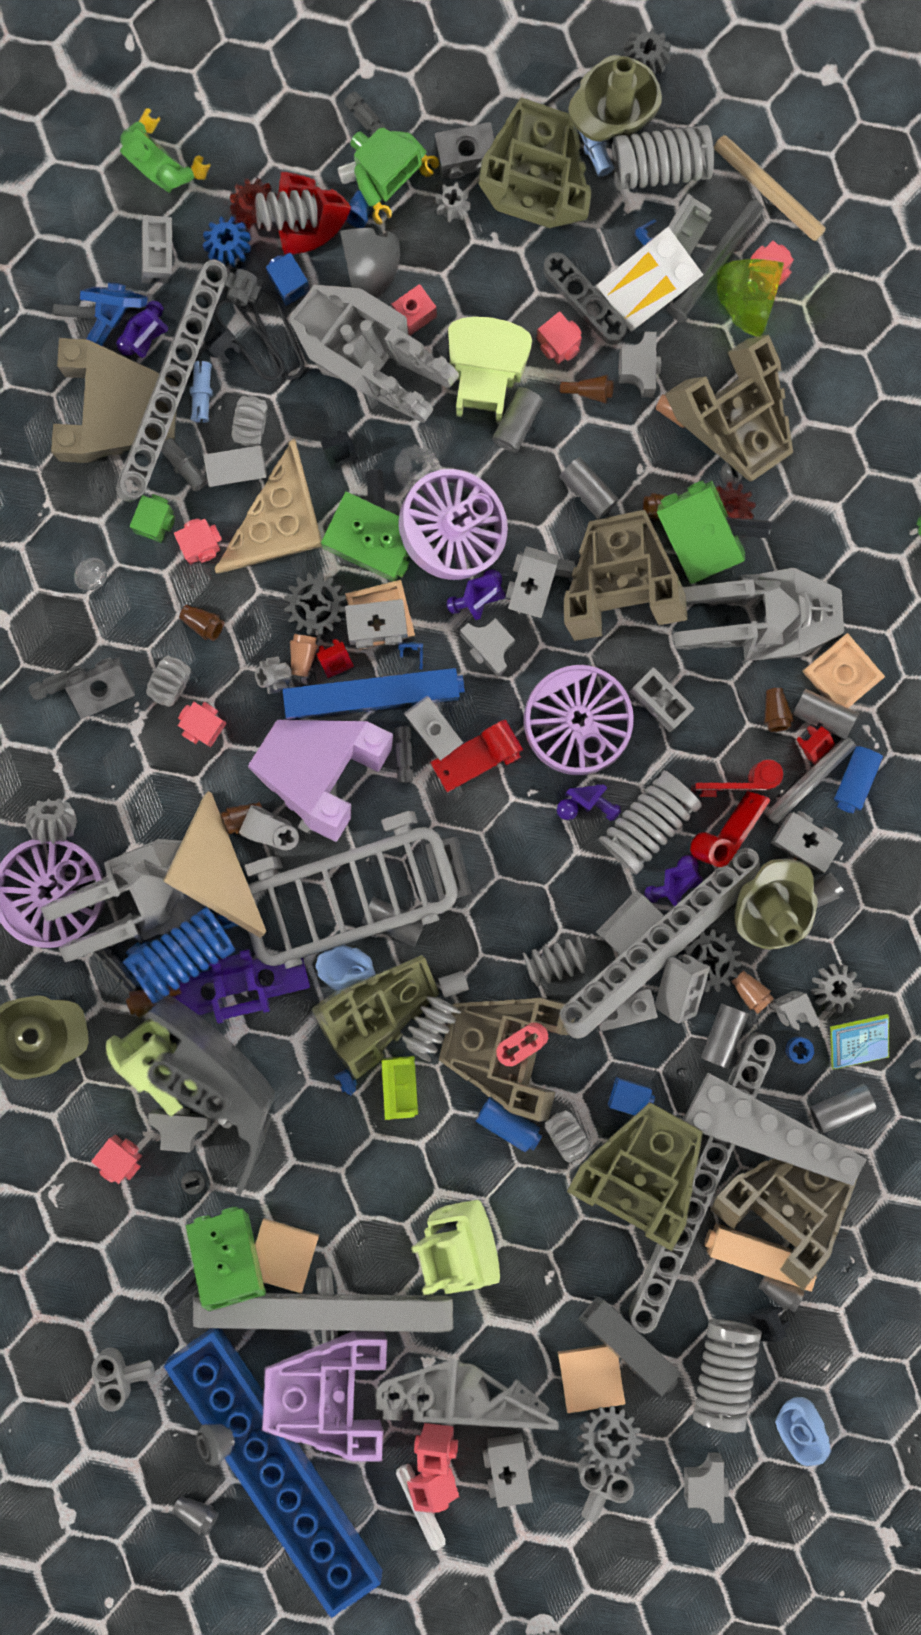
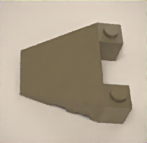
(113, 402)
(745, 418)
(621, 568)
(473, 1044)
(796, 1204)

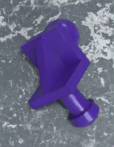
(142, 330)
(478, 593)
(586, 798)
(677, 881)

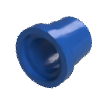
(359, 211)

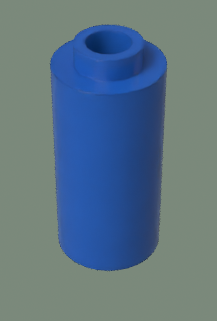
(857, 779)
(509, 1126)

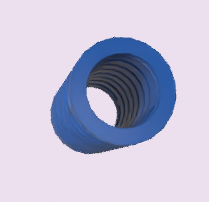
(177, 954)

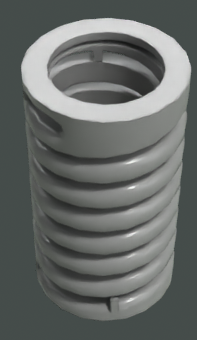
(665, 164)
(628, 827)
(719, 1389)

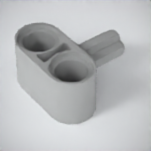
(117, 1378)
(601, 1489)

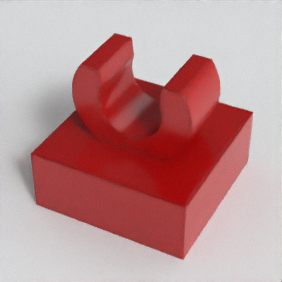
(334, 659)
(817, 745)

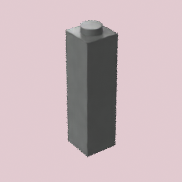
(630, 1346)

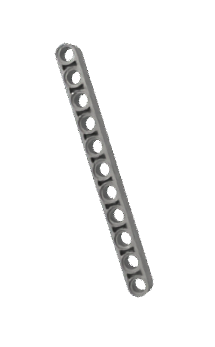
(702, 1196)

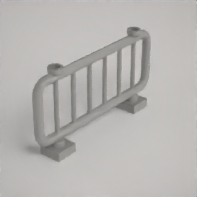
(403, 836)

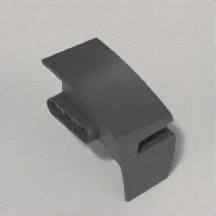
(217, 1071)

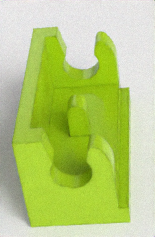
(399, 1087)

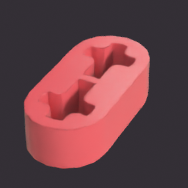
(519, 1040)

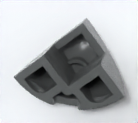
(371, 259)

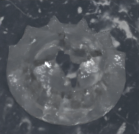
(417, 454)

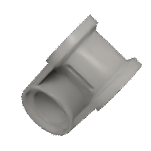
(265, 827)

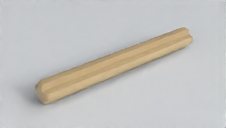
(769, 188)

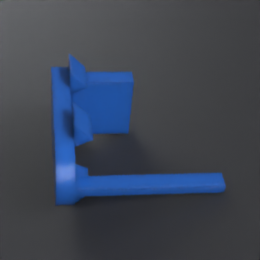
(641, 233)
(414, 647)
(348, 1084)

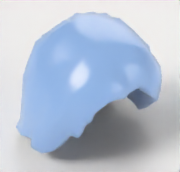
(344, 966)

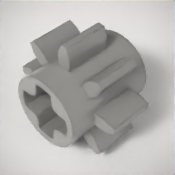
(444, 200)
(273, 675)

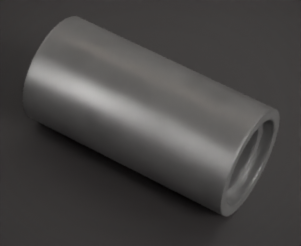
(517, 419)
(589, 487)
(821, 710)
(407, 933)
(724, 1036)
(843, 1108)

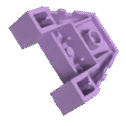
(307, 758)
(313, 1396)

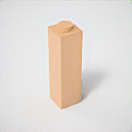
(749, 1253)

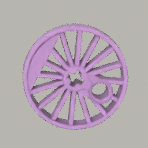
(440, 517)
(559, 681)
(16, 921)

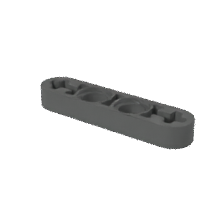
(588, 296)

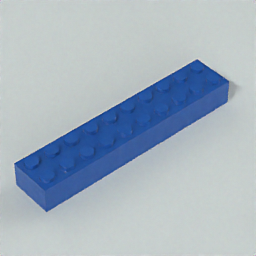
(276, 1473)

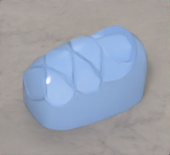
(803, 1431)

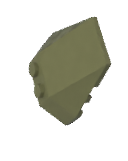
(536, 167)
(372, 1012)
(644, 1174)

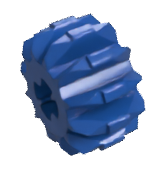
(221, 234)

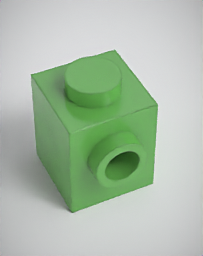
(153, 518)

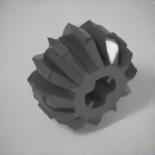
(651, 43)

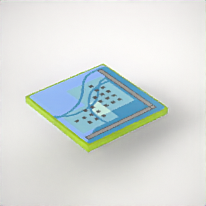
(859, 1041)

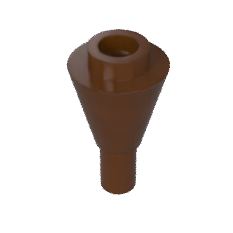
(595, 388)
(140, 1004)

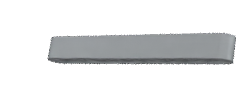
(181, 371)
(655, 954)
(331, 1312)

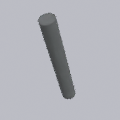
(84, 312)

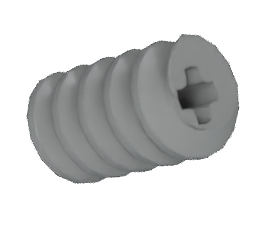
(286, 209)
(556, 961)
(430, 1027)

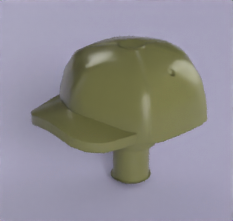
(615, 99)
(777, 905)
(40, 1035)

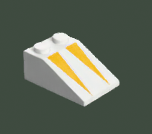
(650, 279)

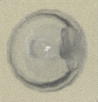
(90, 574)

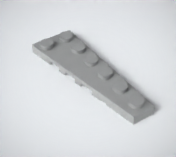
(751, 1124)

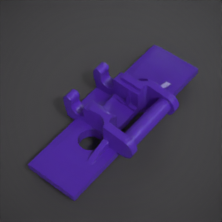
(239, 975)

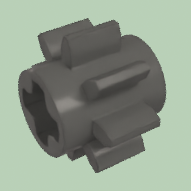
(241, 287)

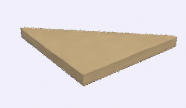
(278, 520)
(211, 872)

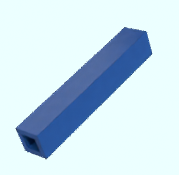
(372, 694)

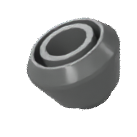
(214, 1443)

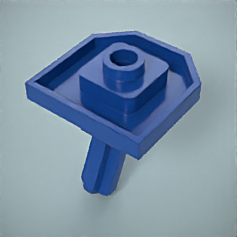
(110, 307)

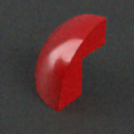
(331, 215)

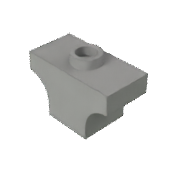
(640, 365)
(488, 644)
(433, 728)
(179, 1130)
(707, 1487)

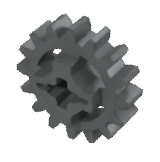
(313, 617)
(721, 957)
(600, 1449)

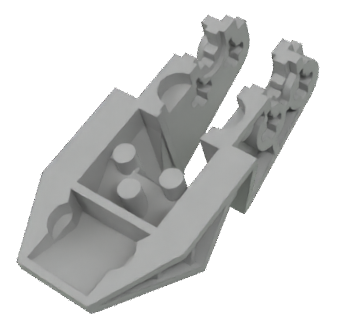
(353, 338)
(798, 617)
(158, 902)
(462, 1397)

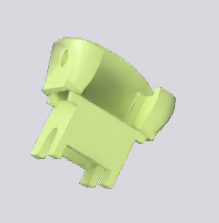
(489, 359)
(133, 1054)
(461, 1257)

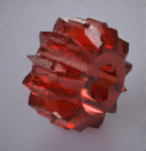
(246, 196)
(742, 506)

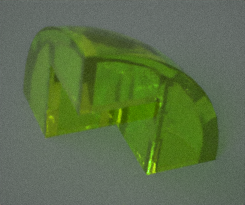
(749, 291)

